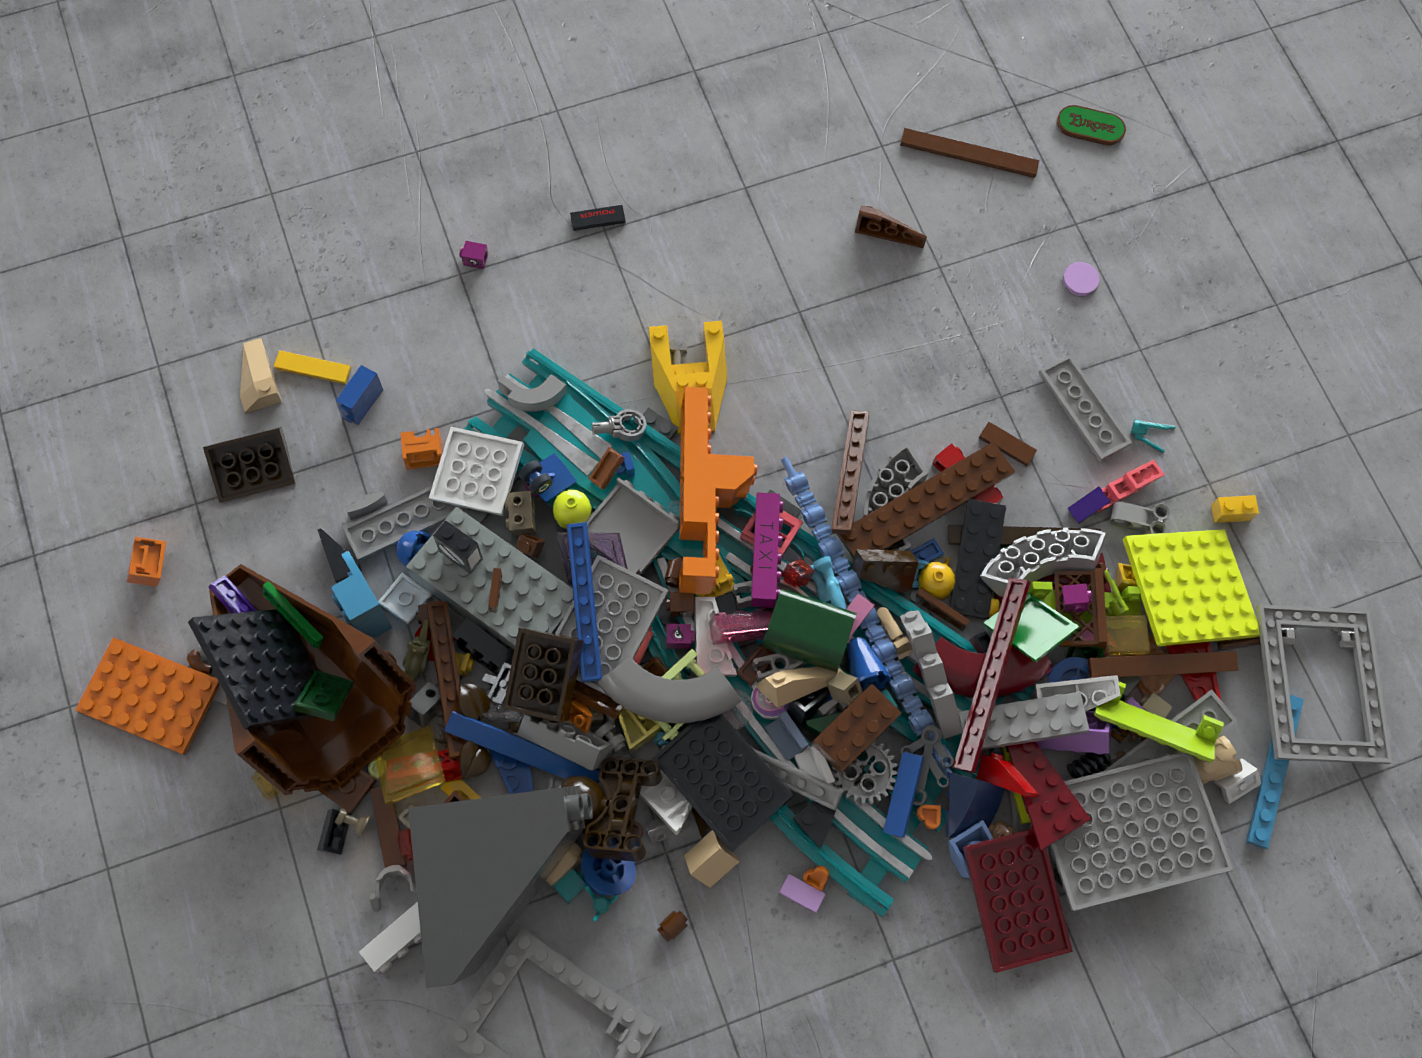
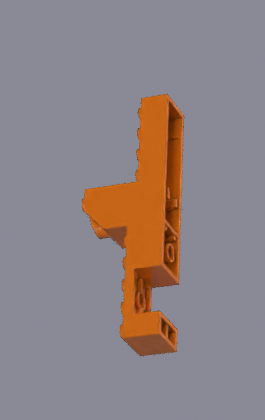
(705, 484)

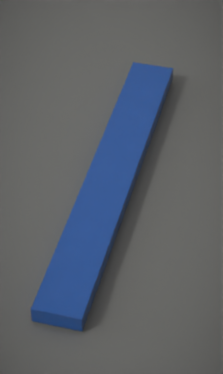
(584, 601)
(515, 747)

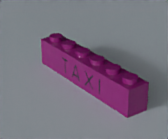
(766, 550)

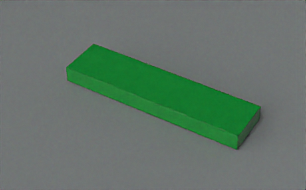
(292, 615)

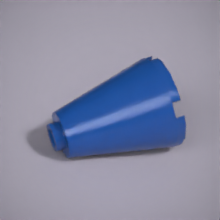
(866, 665)

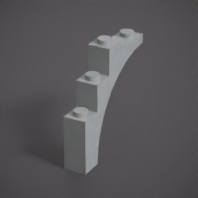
(933, 673)

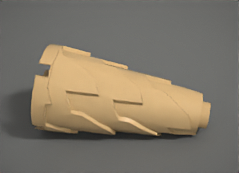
(1223, 763)

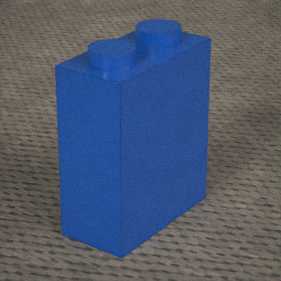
(359, 395)

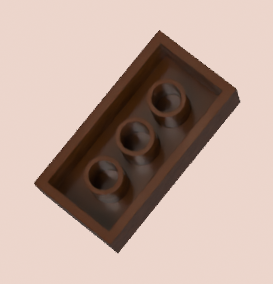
(856, 728)

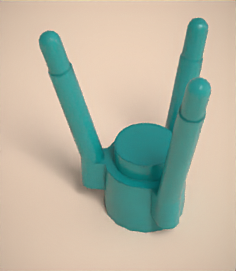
(1141, 428)
(600, 903)

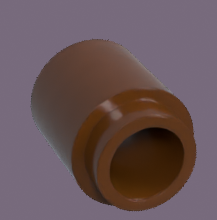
(672, 573)
(672, 925)

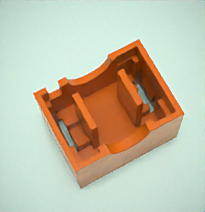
(421, 451)
(146, 561)

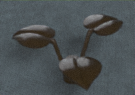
(472, 703)

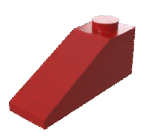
(1004, 774)

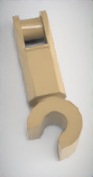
(901, 643)

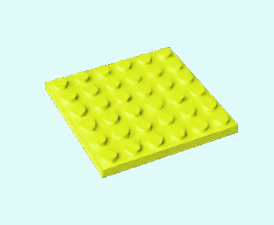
(1191, 587)

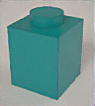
(570, 885)

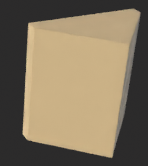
(710, 860)

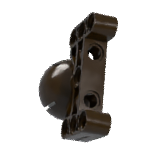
(613, 792)

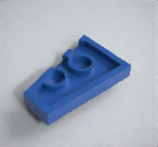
(514, 773)

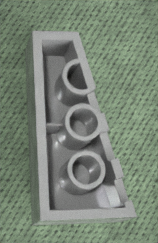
(565, 740)

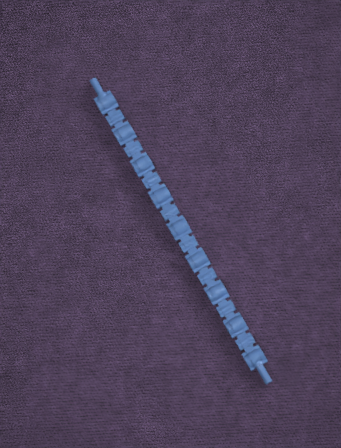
(849, 582)

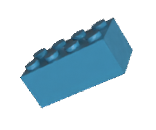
(358, 602)

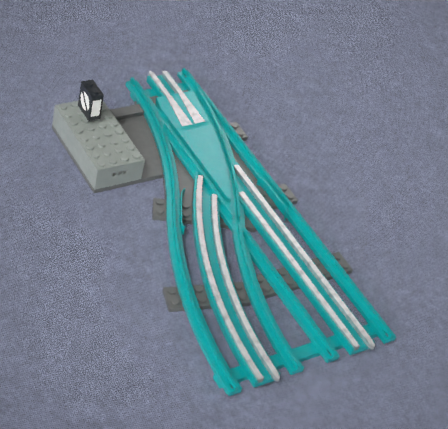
(536, 593)

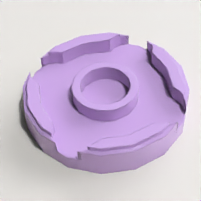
(1081, 279)

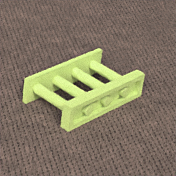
(674, 674)

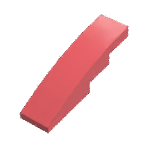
(1132, 483)

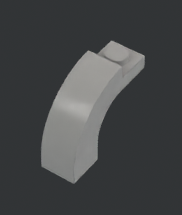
(533, 399)

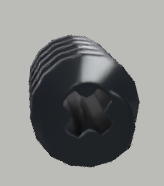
(1088, 763)

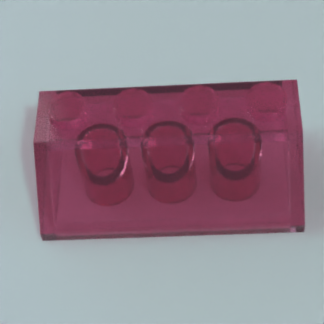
(740, 626)

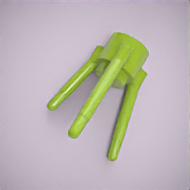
(1117, 605)

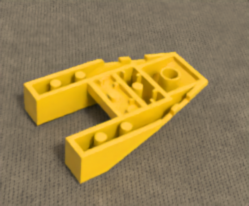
(672, 379)

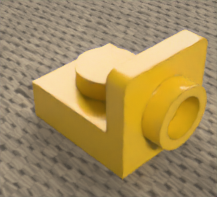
(464, 663)

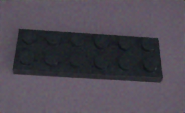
(977, 547)

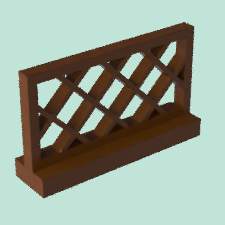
(1098, 608)

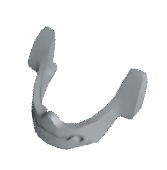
(390, 871)

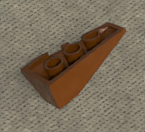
(883, 226)

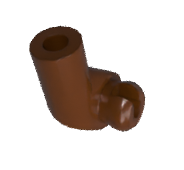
(194, 661)

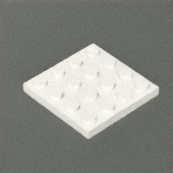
(476, 471)

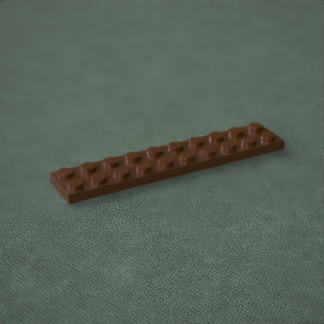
(929, 501)

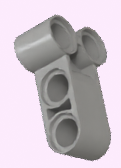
(1140, 518)

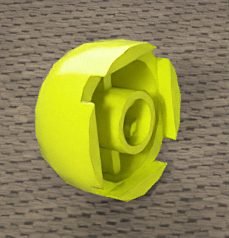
(571, 508)

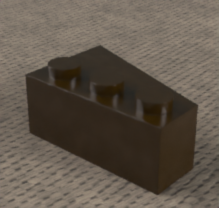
(887, 568)

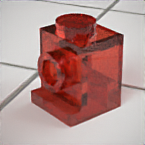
(796, 578)

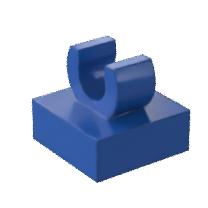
(627, 465)

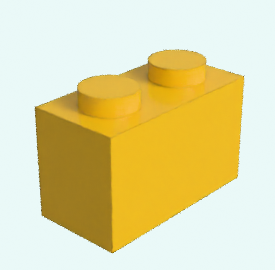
(1234, 509)

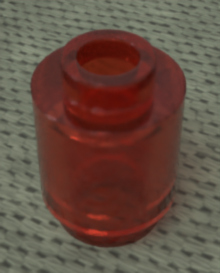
(405, 844)

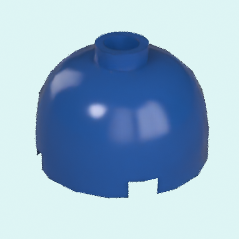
(410, 544)

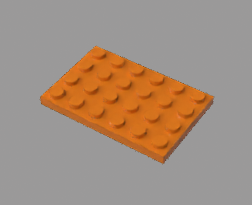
(148, 696)

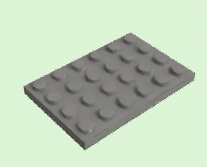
(624, 613)

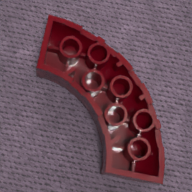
(965, 667)

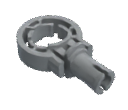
(616, 429)

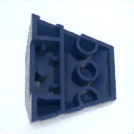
(970, 803)

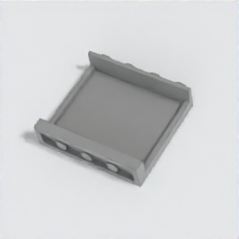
(641, 524)

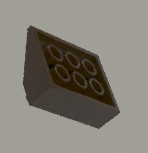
(249, 464)
(543, 674)

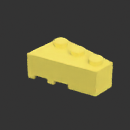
(637, 729)

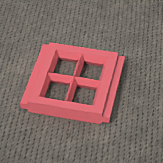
(788, 519)

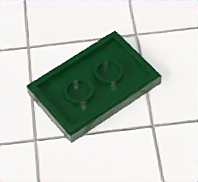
(324, 695)

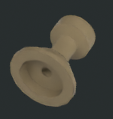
(359, 824)

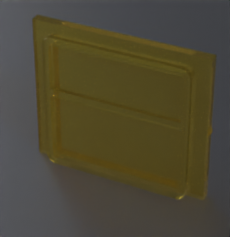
(409, 766)

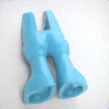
(830, 591)

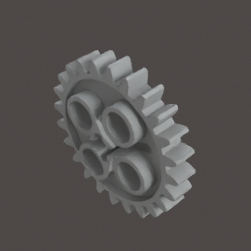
(879, 781)

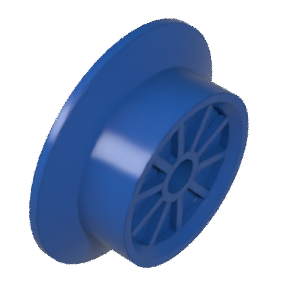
(1069, 669)
(607, 875)

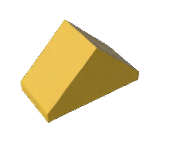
(1124, 577)

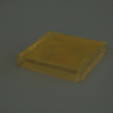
(1127, 634)

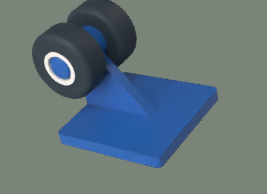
(548, 477)

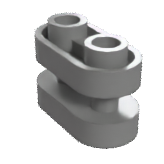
(617, 742)

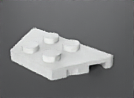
(667, 803)

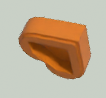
(930, 815)
(816, 877)

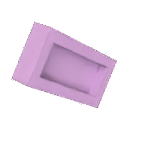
(802, 893)

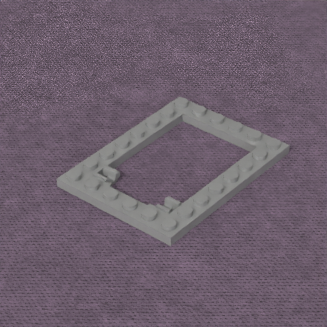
(1347, 623)
(633, 1041)

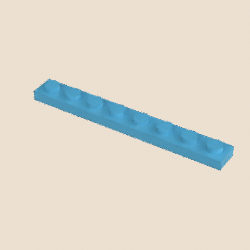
(1270, 789)

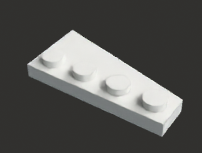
(710, 655)

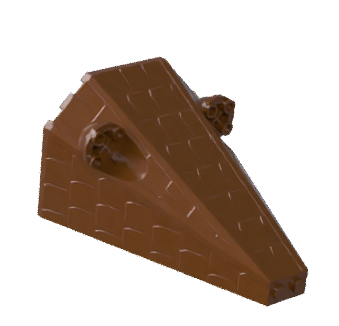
(315, 749)

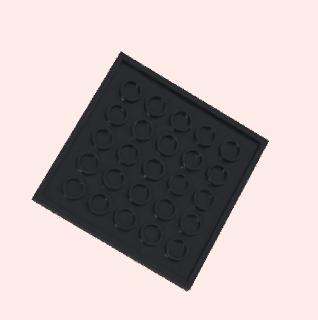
(256, 664)

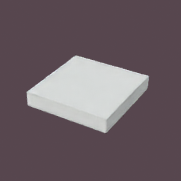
(403, 598)

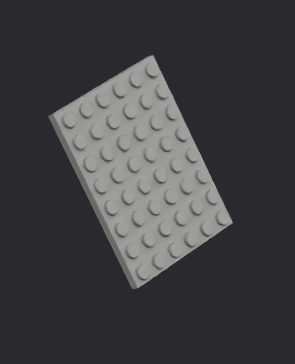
(1144, 833)

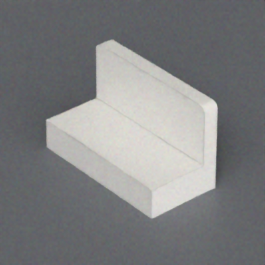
(814, 764)
(1239, 784)

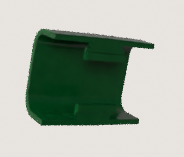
(809, 630)

